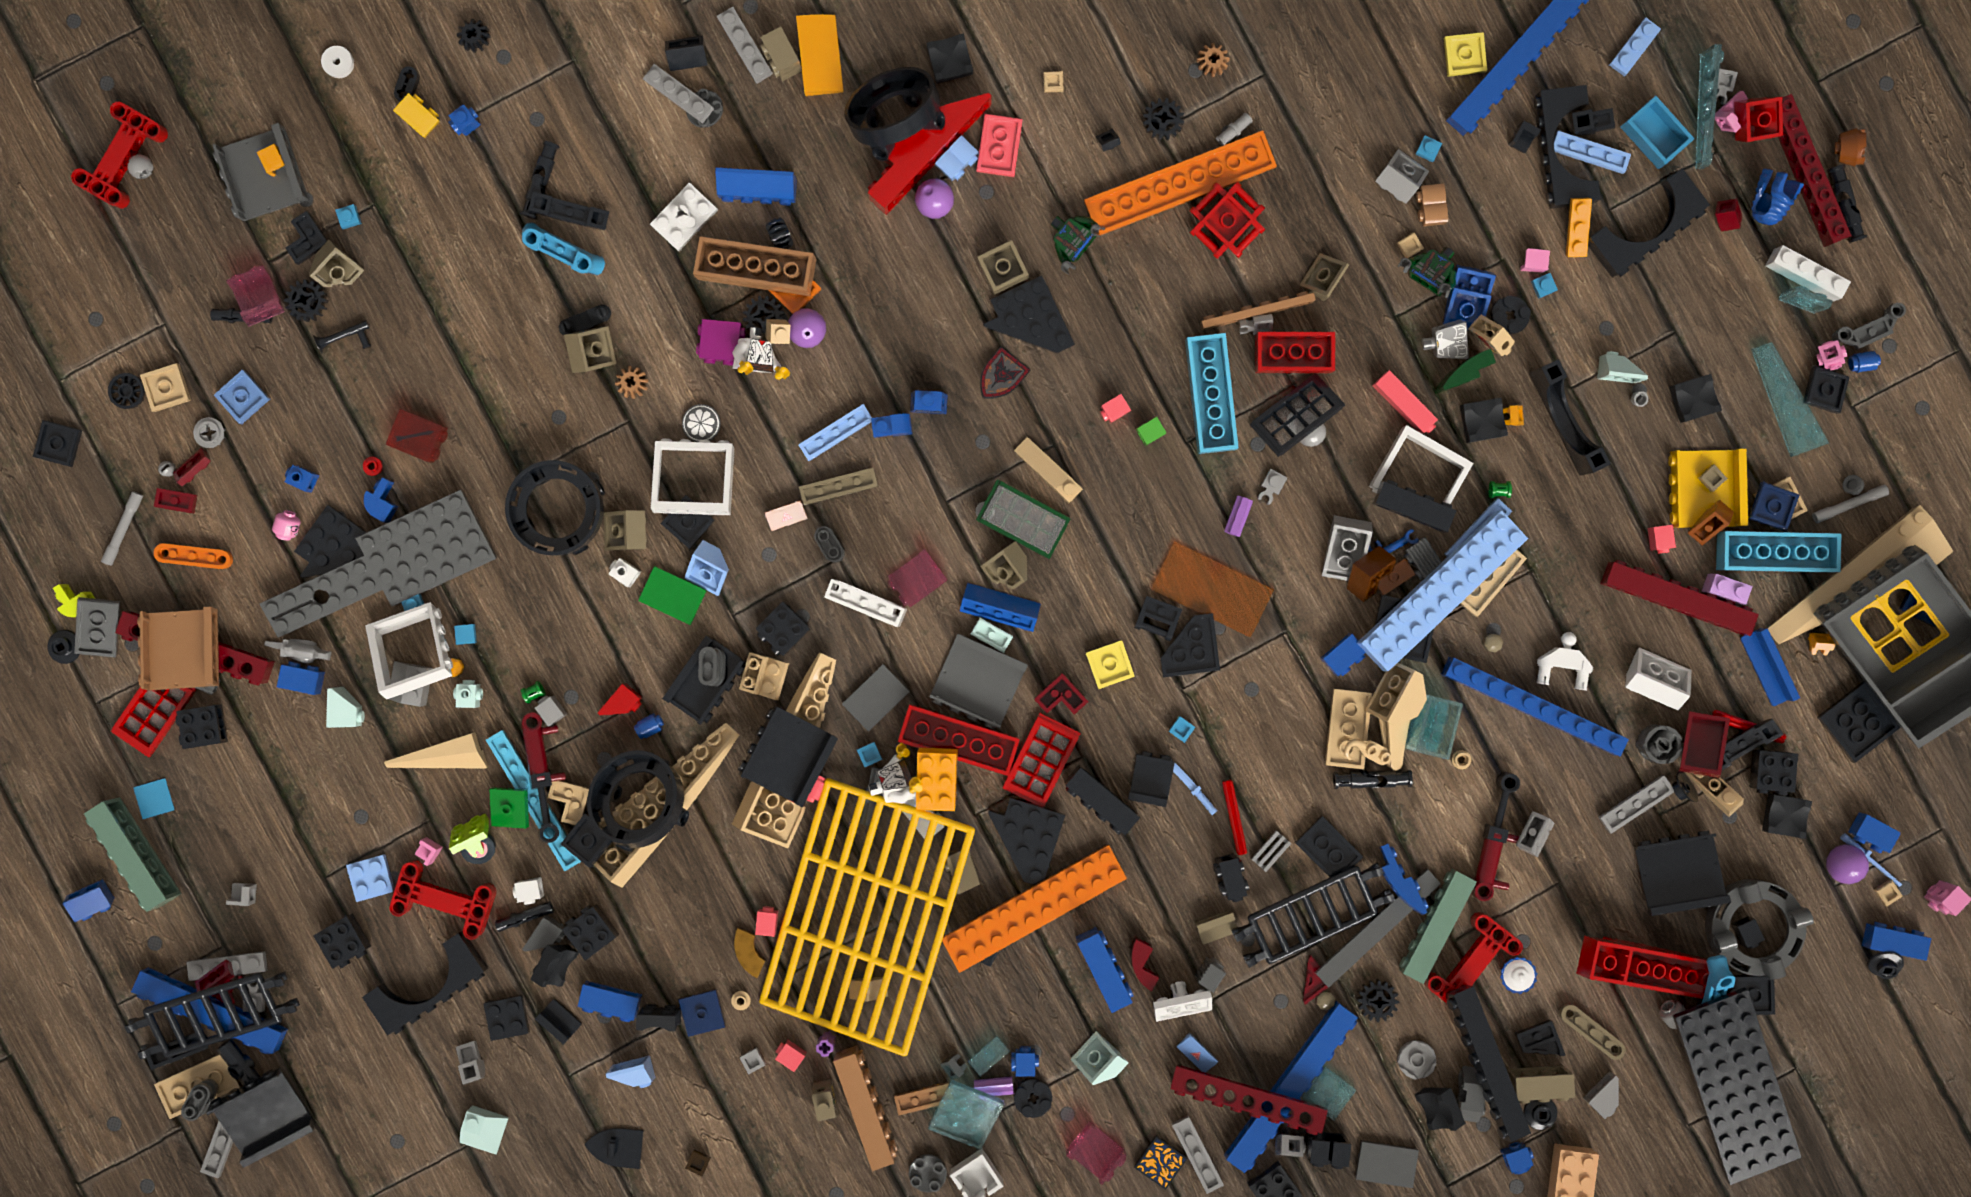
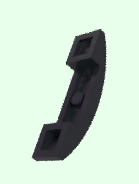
(568, 211)
(1750, 739)

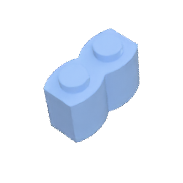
(957, 158)

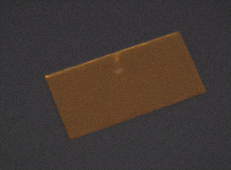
(1212, 589)

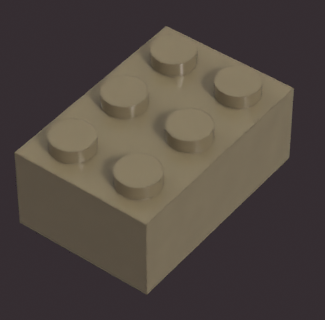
(1542, 1083)

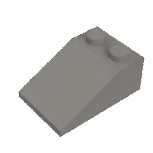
(1346, 545)

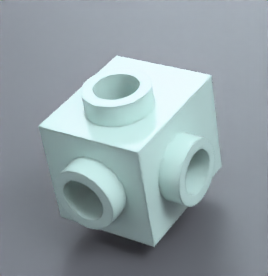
(461, 694)

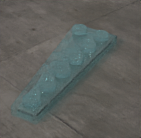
(1708, 86)
(1794, 417)

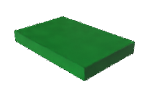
(672, 595)

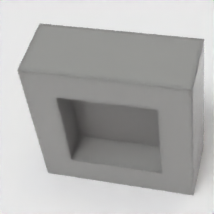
(752, 1060)

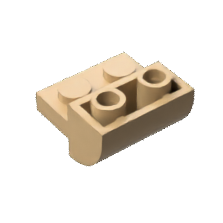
(763, 676)

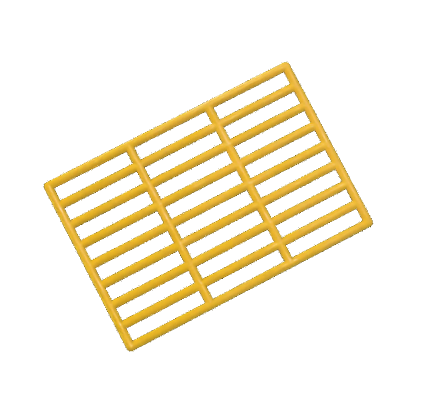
(855, 952)

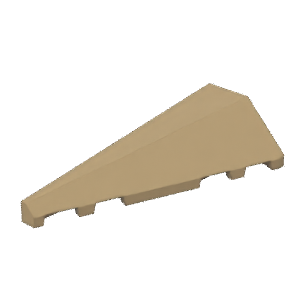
(456, 753)

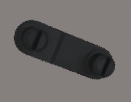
(585, 320)

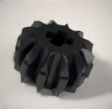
(473, 42)
(779, 233)

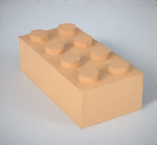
(1573, 1171)

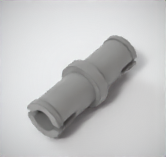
(1234, 129)

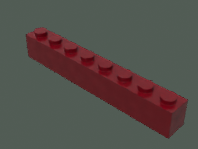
(1680, 599)

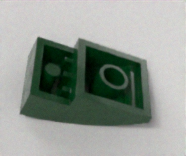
(1466, 371)

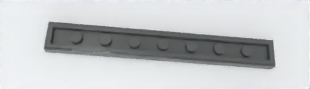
(1372, 933)

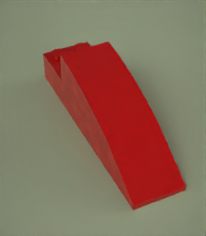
(919, 153)
(1642, 966)

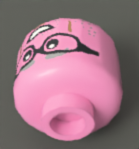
(286, 525)

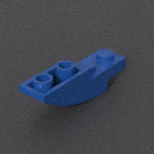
(1406, 888)

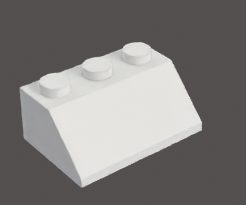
(1659, 679)

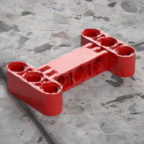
(116, 158)
(442, 899)
(1476, 958)

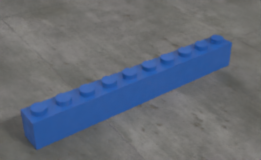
(1512, 64)
(1534, 706)
(1293, 1083)

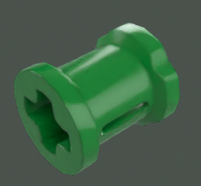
(1500, 489)
(533, 692)

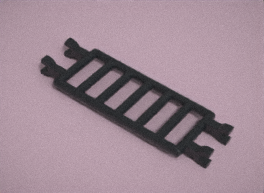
(1361, 876)
(161, 1044)

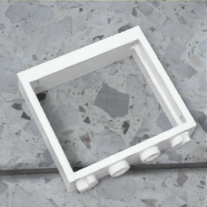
(1429, 444)
(693, 507)
(865, 602)
(398, 621)

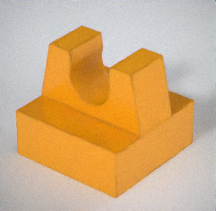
(1516, 415)
(1821, 642)

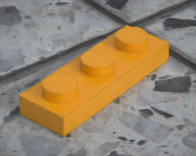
(1578, 227)

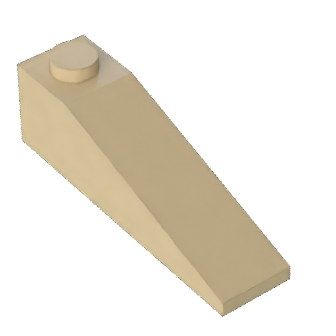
(1048, 470)

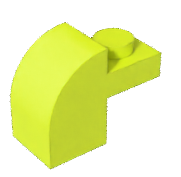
(67, 597)

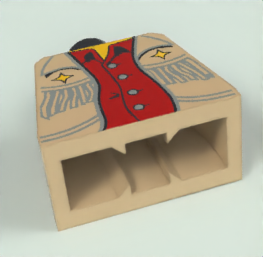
(1500, 340)

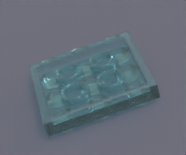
(966, 1114)

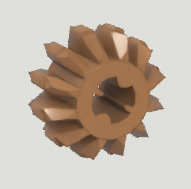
(1217, 54)
(625, 386)

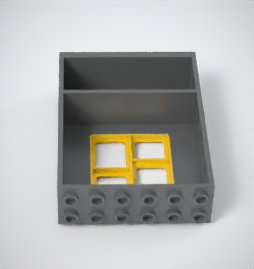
(1932, 684)

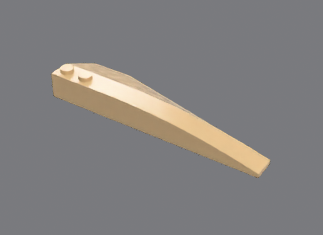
(1911, 529)
(764, 811)

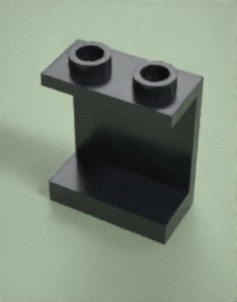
(1151, 779)

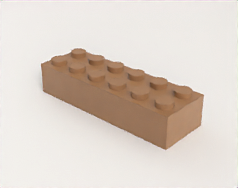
(754, 266)
(865, 1108)

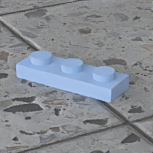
(1635, 46)

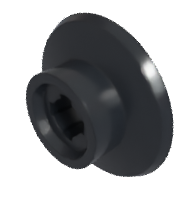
(66, 638)
(1684, 788)
(1886, 964)
(1532, 1111)

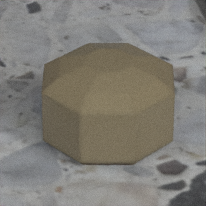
(1492, 642)
(1325, 1000)

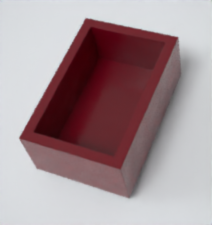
(1704, 744)

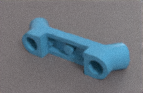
(577, 258)
(1719, 978)

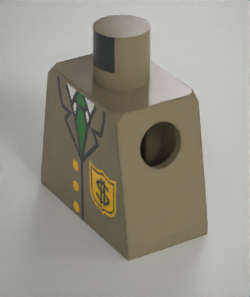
(824, 1101)

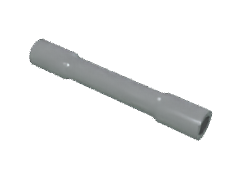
(1870, 495)
(113, 548)

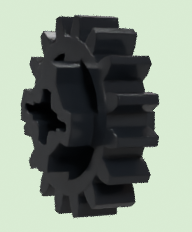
(1155, 118)
(298, 297)
(754, 318)
(1385, 1000)

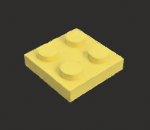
(1465, 54)
(1110, 664)

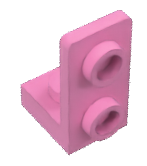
(1725, 116)

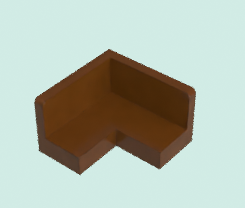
(1369, 571)

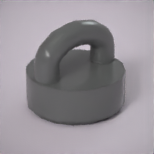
(1853, 484)

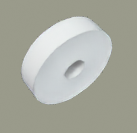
(346, 63)

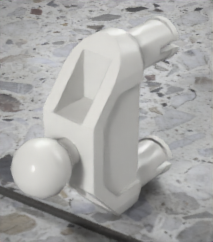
(1565, 658)

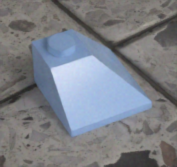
(707, 568)
(633, 1072)

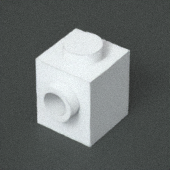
(624, 572)
(528, 890)

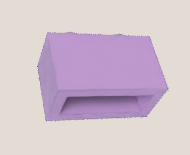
(1727, 588)

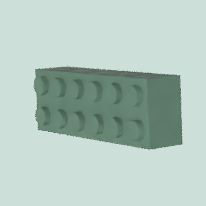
(132, 854)

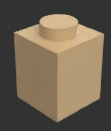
(777, 331)

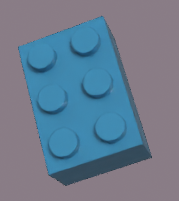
(1657, 132)

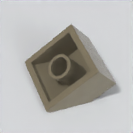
(590, 349)
(624, 530)

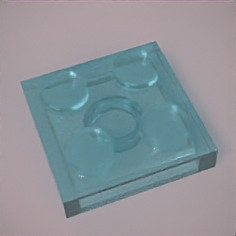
(1806, 300)
(1330, 1092)

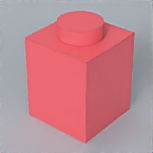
(1114, 409)
(1661, 538)
(766, 921)
(790, 1055)

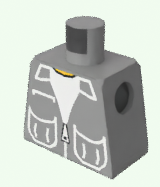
(1448, 340)

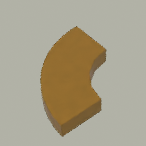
(746, 952)

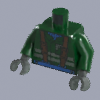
(1074, 238)
(1432, 270)

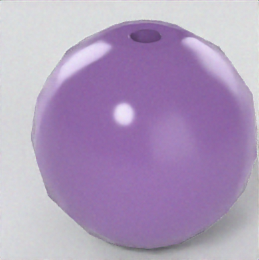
(934, 198)
(807, 328)
(1847, 864)

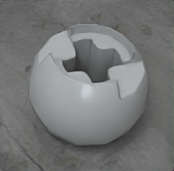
(140, 166)

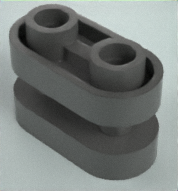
(829, 544)
(712, 666)
(199, 1099)

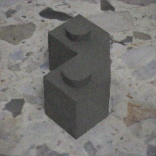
(1470, 1095)

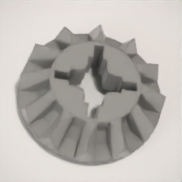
(202, 427)

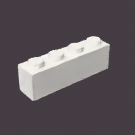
(1807, 273)

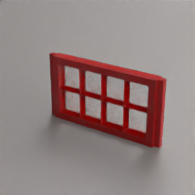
(150, 717)
(1041, 760)

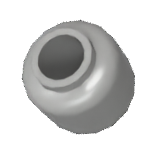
(1667, 1011)

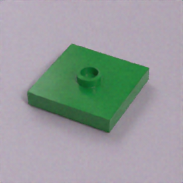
(509, 807)

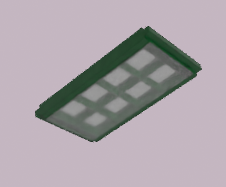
(1023, 519)

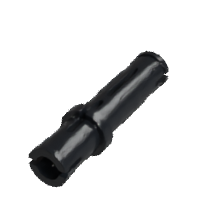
(230, 315)
(524, 916)

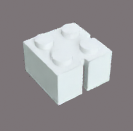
(976, 1174)

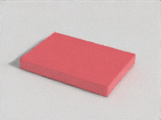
(999, 145)

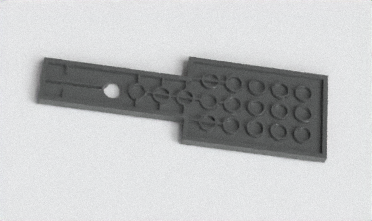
(398, 558)

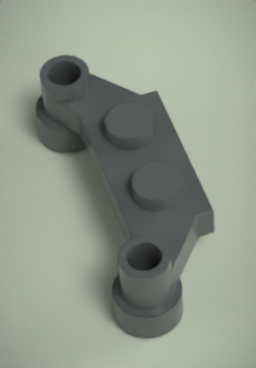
(1873, 330)

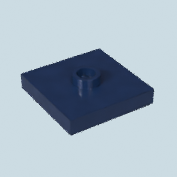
(1773, 506)
(702, 1012)

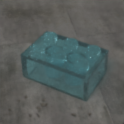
(1435, 728)

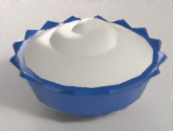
(1518, 975)

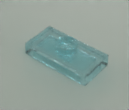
(988, 1056)

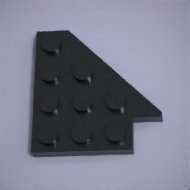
(1031, 316)
(329, 543)
(1029, 836)

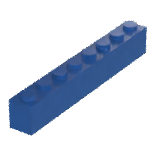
(160, 988)

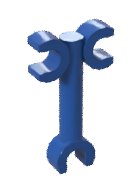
(1397, 544)

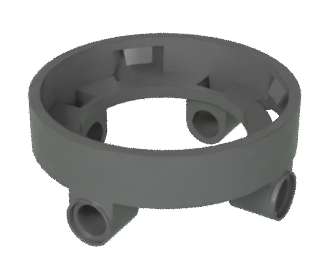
(1724, 942)

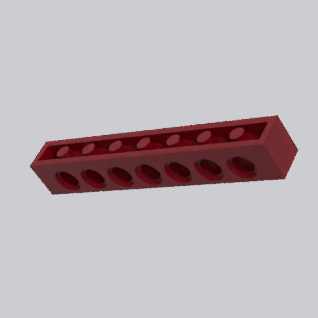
(1809, 171)
(261, 666)
(1313, 1126)

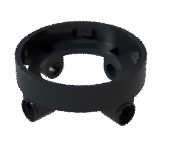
(904, 81)
(522, 525)
(606, 789)

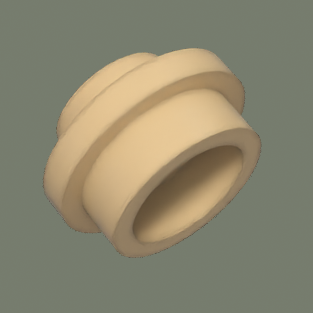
(1467, 759)
(741, 994)

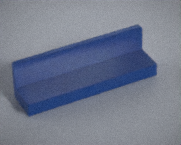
(1000, 607)
(1769, 667)

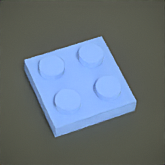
(370, 878)

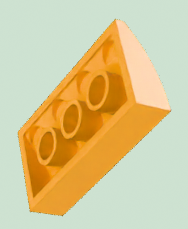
(819, 54)

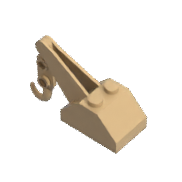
(1395, 703)

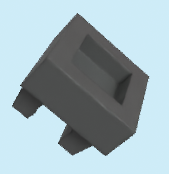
(952, 1068)

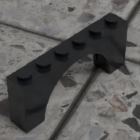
(1551, 108)
(1684, 204)
(1550, 385)
(395, 1011)

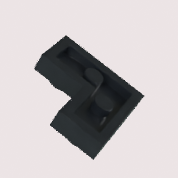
(311, 238)

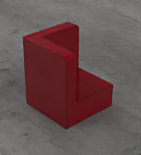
(1728, 214)

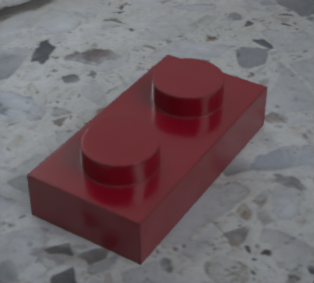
(191, 467)
(175, 500)

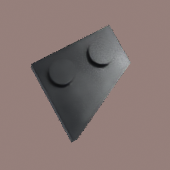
(1540, 1039)

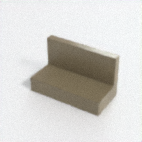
(1216, 927)

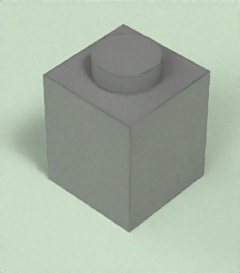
(550, 710)

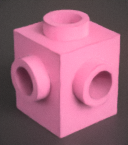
(1831, 348)

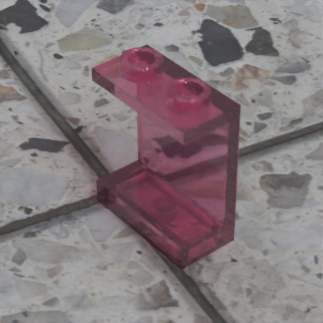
(255, 295)
(916, 579)
(1097, 1152)

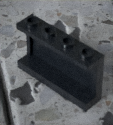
(700, 699)

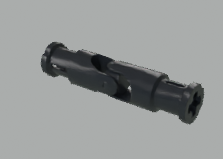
(538, 182)
(1848, 207)
(1360, 779)

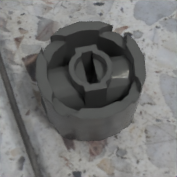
(1659, 744)

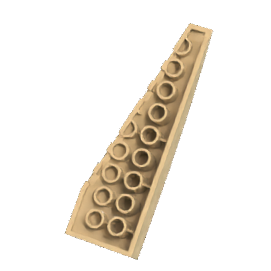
(648, 804)

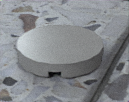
(1416, 1059)

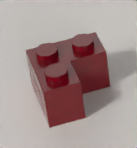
(1060, 690)

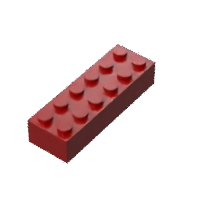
(974, 742)

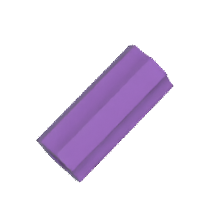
(1238, 516)
(826, 1044)
(995, 1086)

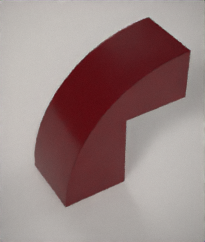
(1139, 954)

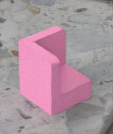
(1536, 260)
(428, 850)

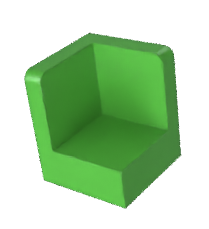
(1151, 431)

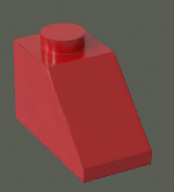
(622, 701)

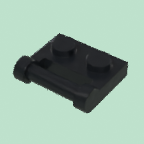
(1161, 612)

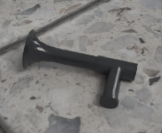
(355, 329)

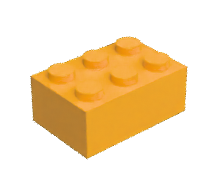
(938, 779)

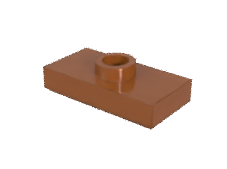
(1401, 572)

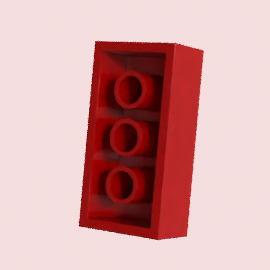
(1294, 352)

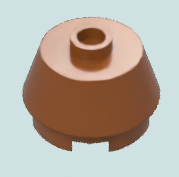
(1851, 147)

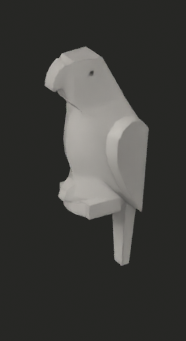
(300, 650)

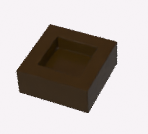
(698, 1162)

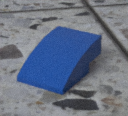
(1469, 296)

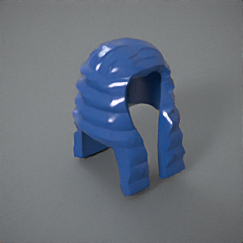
(1772, 207)

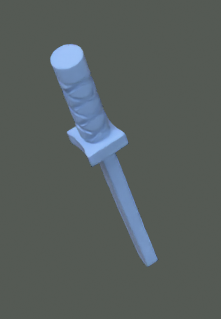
(1195, 790)
(1847, 839)

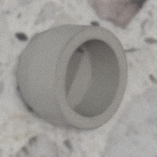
(1641, 401)
(168, 472)

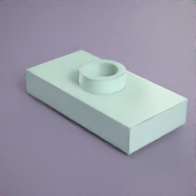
(991, 635)

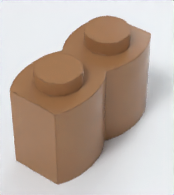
(1432, 205)

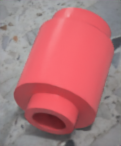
(816, 790)

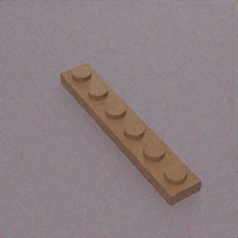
(1265, 308)

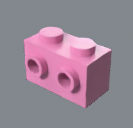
(1947, 898)

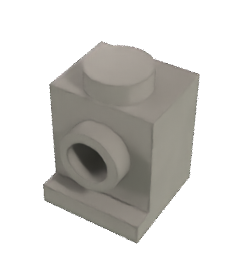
(1282, 1145)

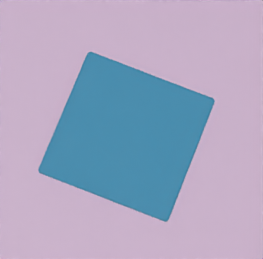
(153, 798)

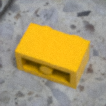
(416, 115)

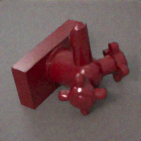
(218, 975)

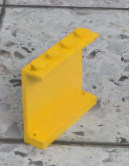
(1692, 498)

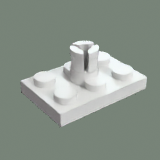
(684, 217)
(1182, 1003)

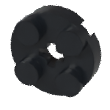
(1518, 307)
(1027, 1107)

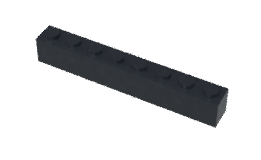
(1488, 1063)

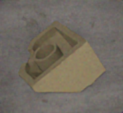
(334, 266)
(1007, 567)

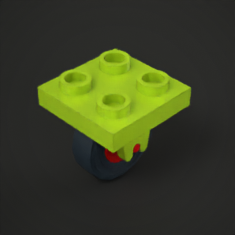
(473, 840)

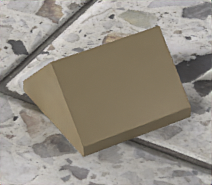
(1323, 276)

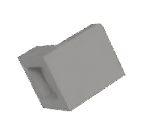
(242, 894)

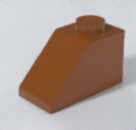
(1711, 522)

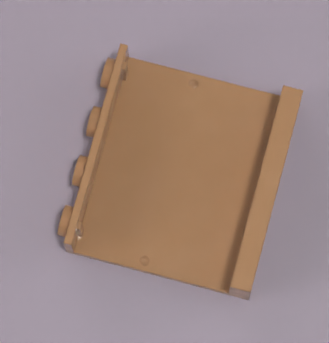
(178, 649)

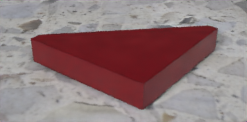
(1313, 983)

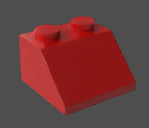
(1759, 118)

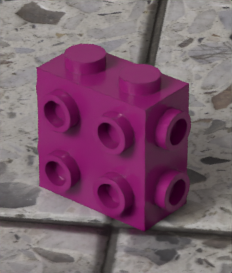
(718, 340)

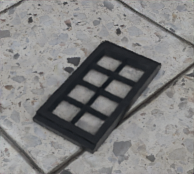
(1297, 415)

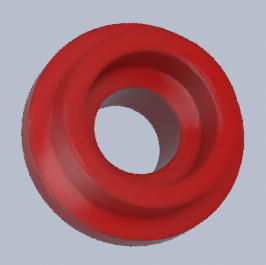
(378, 466)

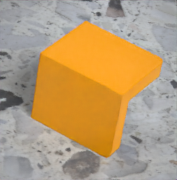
(271, 159)

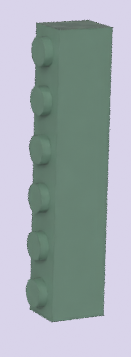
(1437, 925)

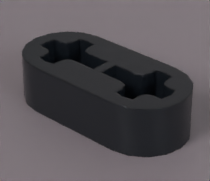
(403, 80)

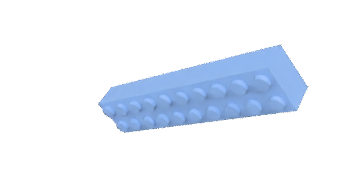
(1442, 590)

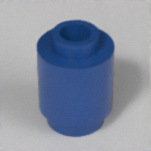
(1864, 361)
(649, 726)

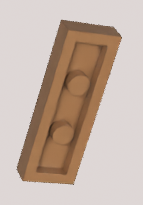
(920, 1098)

